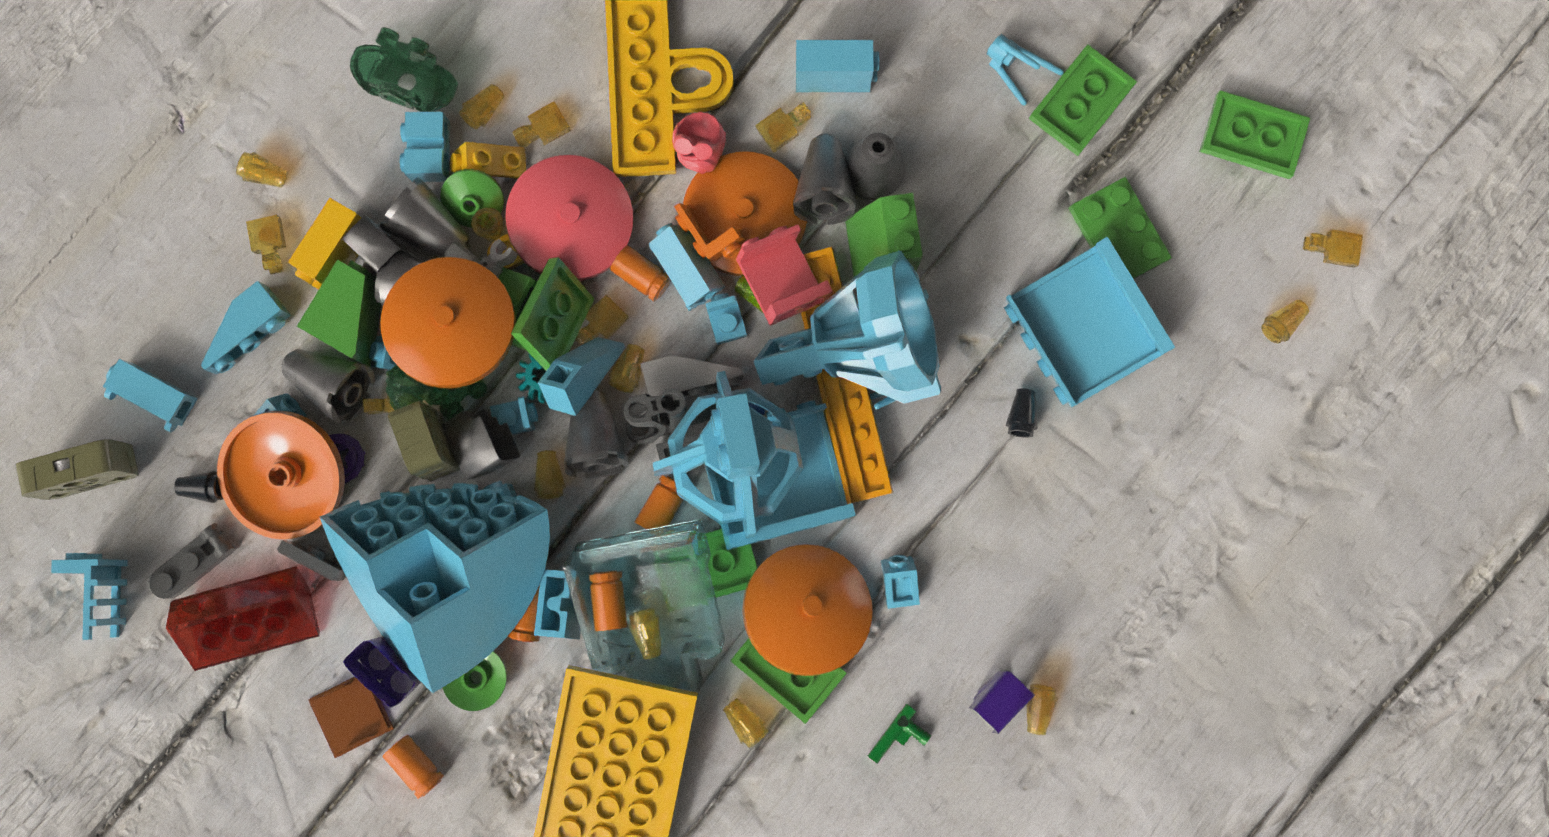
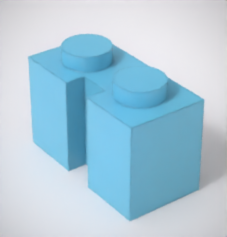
(427, 146)
(555, 608)

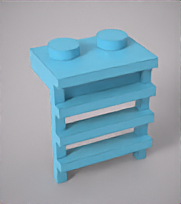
(96, 573)

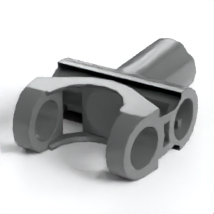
(673, 409)

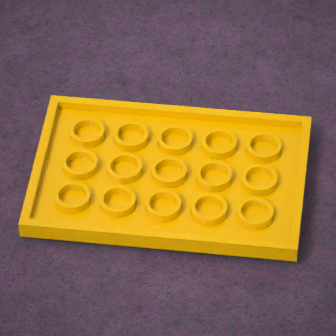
(615, 757)

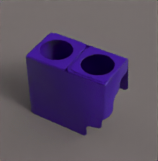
(369, 676)
(1001, 699)

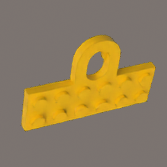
(642, 86)

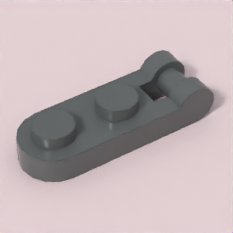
(190, 564)

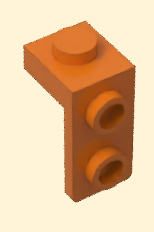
(724, 245)

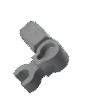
(494, 261)

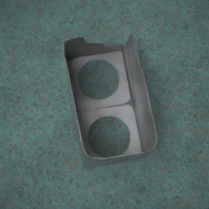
(372, 243)
(480, 443)

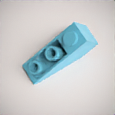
(244, 325)
(578, 373)

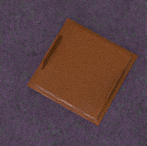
(350, 716)

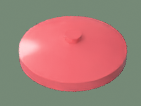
(569, 212)

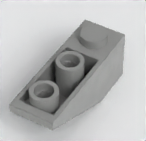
(685, 375)

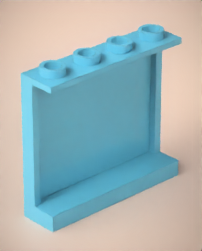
(1088, 324)
(813, 498)

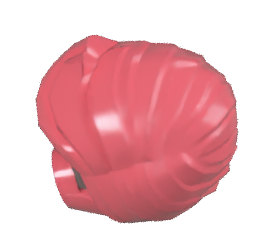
(699, 141)

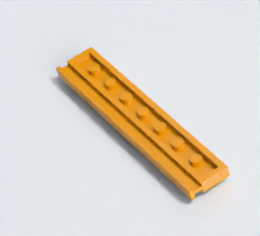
(849, 410)

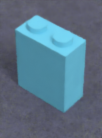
(835, 65)

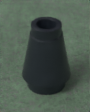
(1023, 415)
(199, 487)

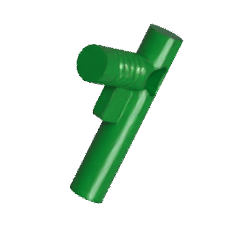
(899, 733)

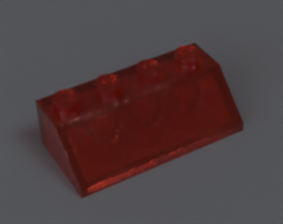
(243, 618)

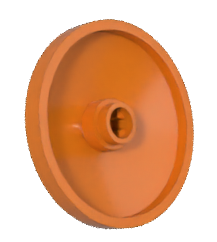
(747, 194)
(448, 322)
(280, 474)
(807, 610)

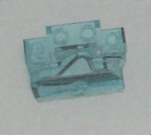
(660, 571)

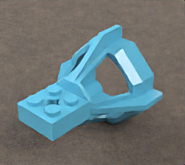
(878, 343)
(739, 448)

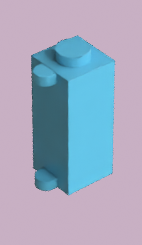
(688, 271)
(149, 393)

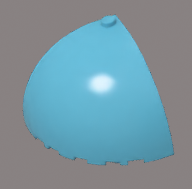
(442, 571)

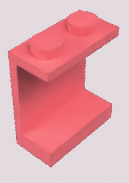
(781, 275)

